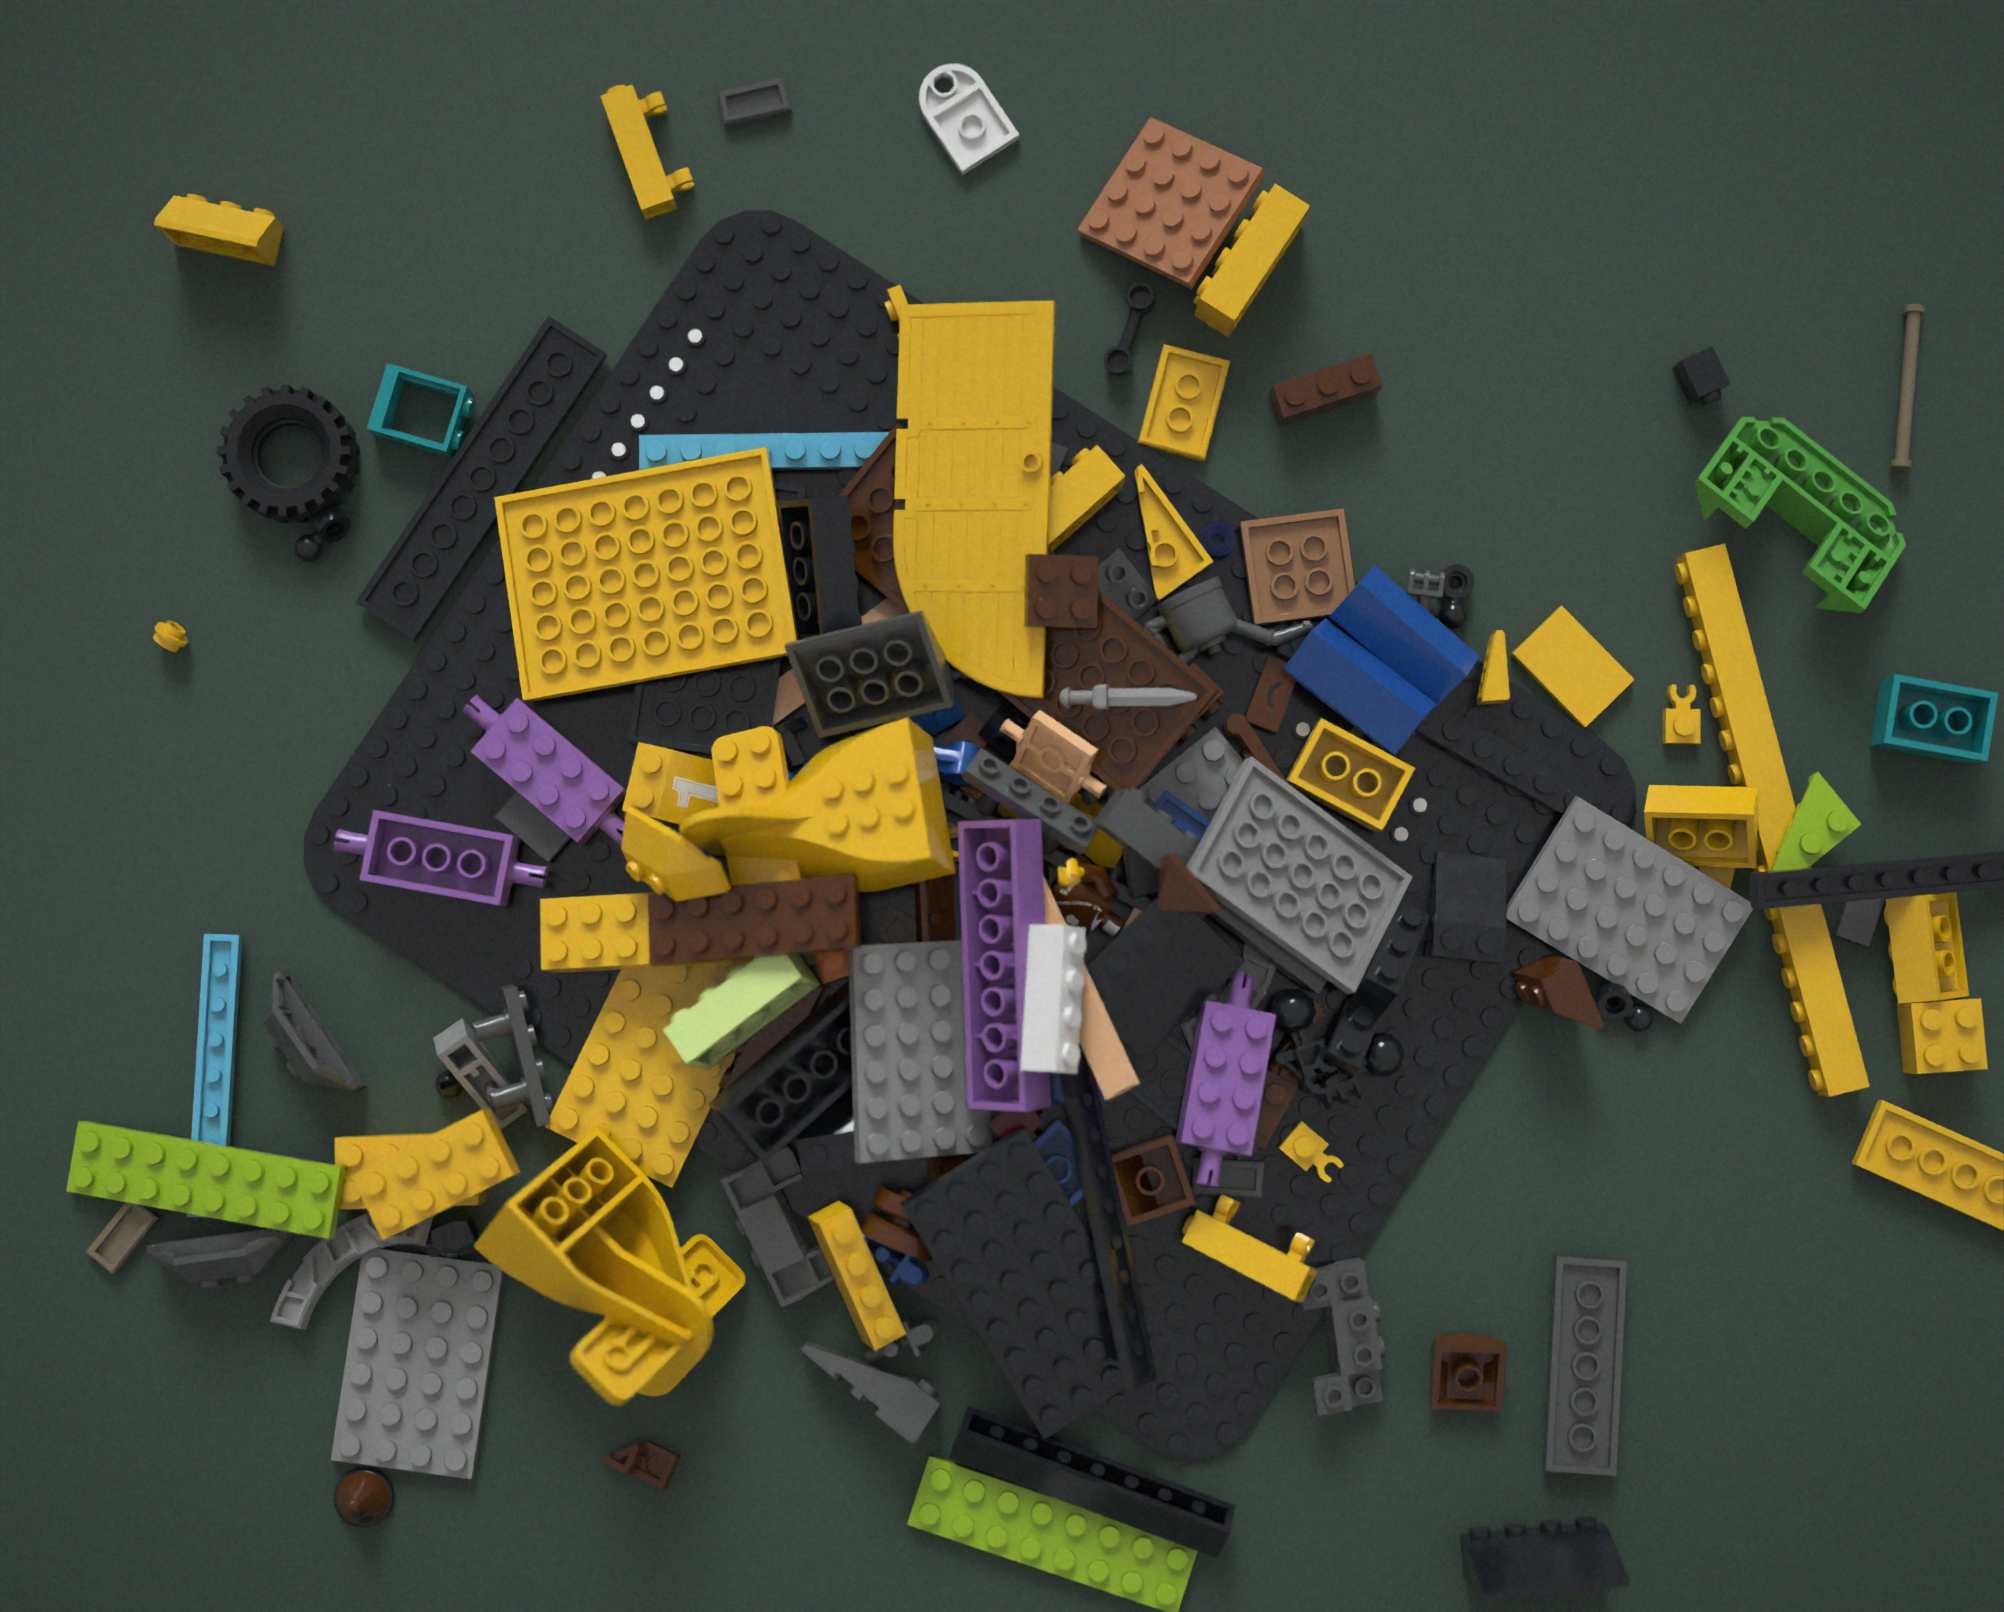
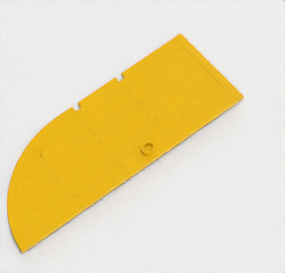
(975, 480)

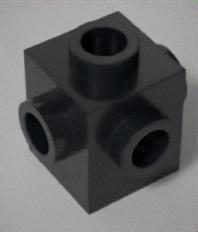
(999, 740)

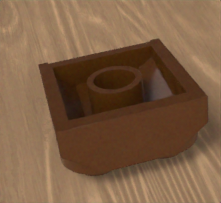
(1467, 1372)

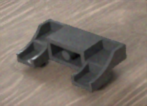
(772, 1228)
(1351, 1337)

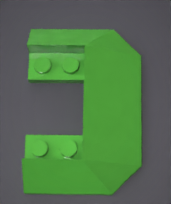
(1813, 493)

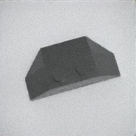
(305, 1038)
(221, 1255)

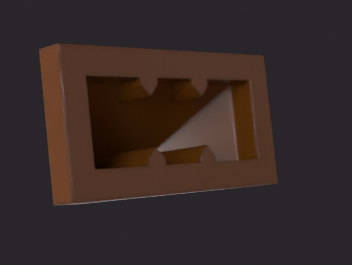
(1181, 889)

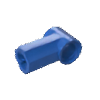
(954, 760)

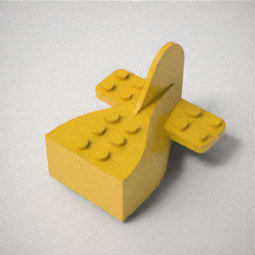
(852, 809)
(606, 1244)

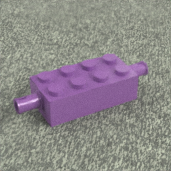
(548, 770)
(440, 858)
(1225, 1079)

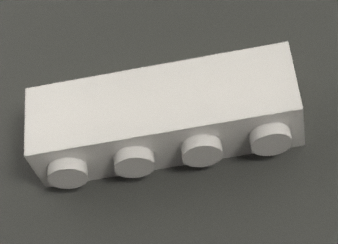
(1053, 999)

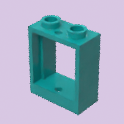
(388, 401)

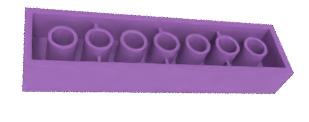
(998, 903)

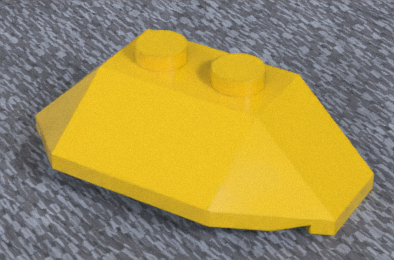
(668, 860)

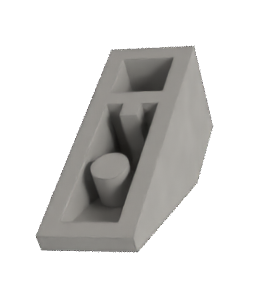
(475, 1069)

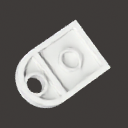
(966, 118)

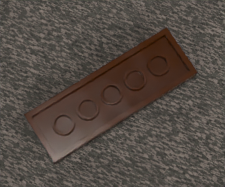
(756, 921)

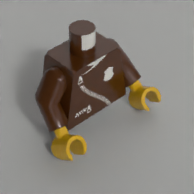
(1086, 896)

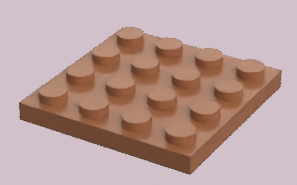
(1171, 202)

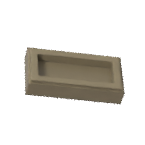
(122, 1236)

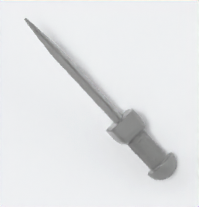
(1103, 697)

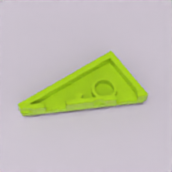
(1816, 828)

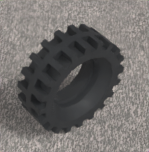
(257, 422)

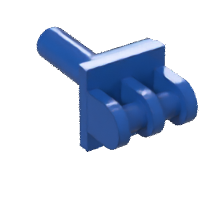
(905, 1266)

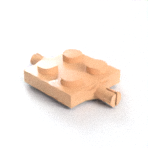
(1054, 757)

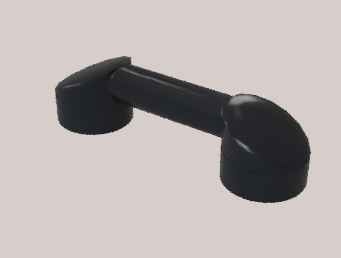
(1140, 301)

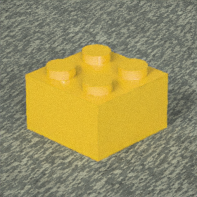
(1942, 1036)

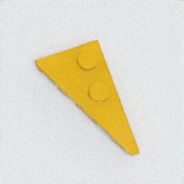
(1171, 545)

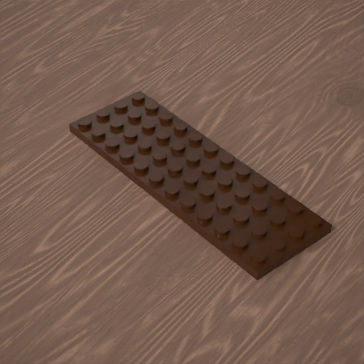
(1114, 654)

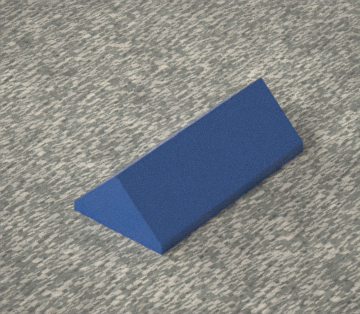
(1404, 635)
(1359, 686)

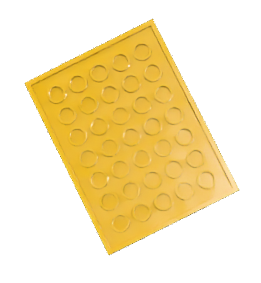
(646, 575)

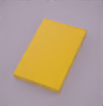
(1183, 402)
(1572, 667)

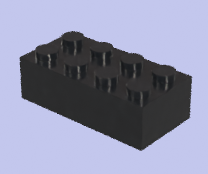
(820, 563)

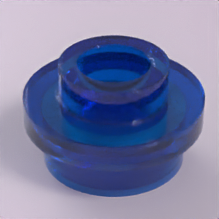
(1218, 528)

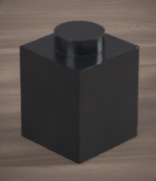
(1701, 377)

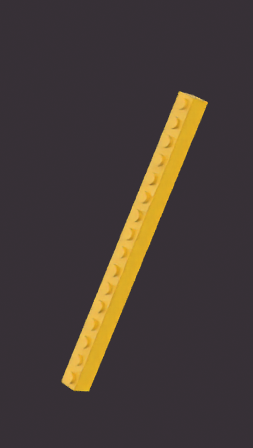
(1757, 762)

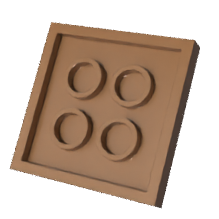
(1297, 565)

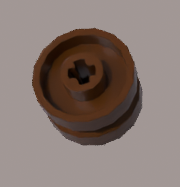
(897, 1229)

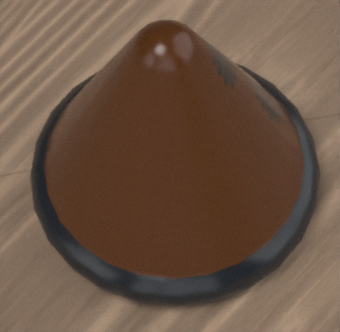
(363, 1497)

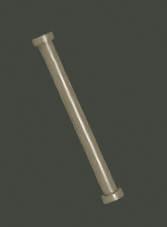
(1907, 389)

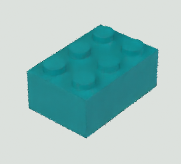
(1934, 719)

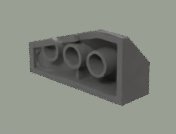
(898, 1397)

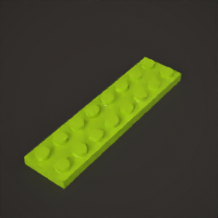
(206, 1179)
(1050, 1534)

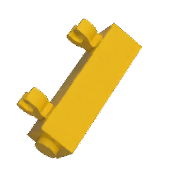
(639, 151)
(1249, 1255)

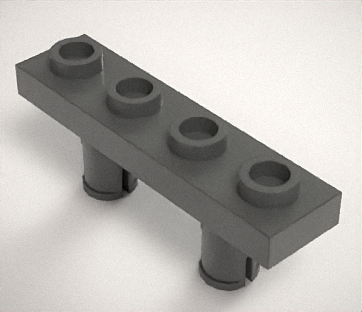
(1030, 801)
(531, 1070)

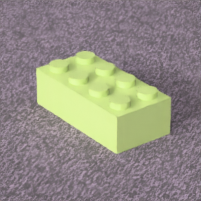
(739, 1008)

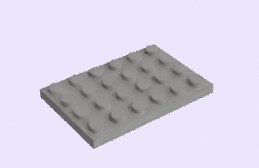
(1298, 875)
(1628, 909)
(911, 1053)
(418, 1363)

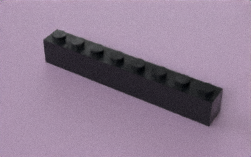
(1092, 1482)

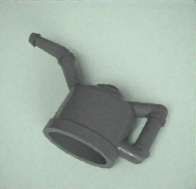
(1203, 618)

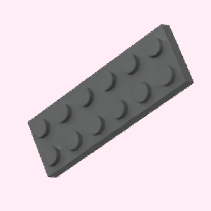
(1585, 1365)

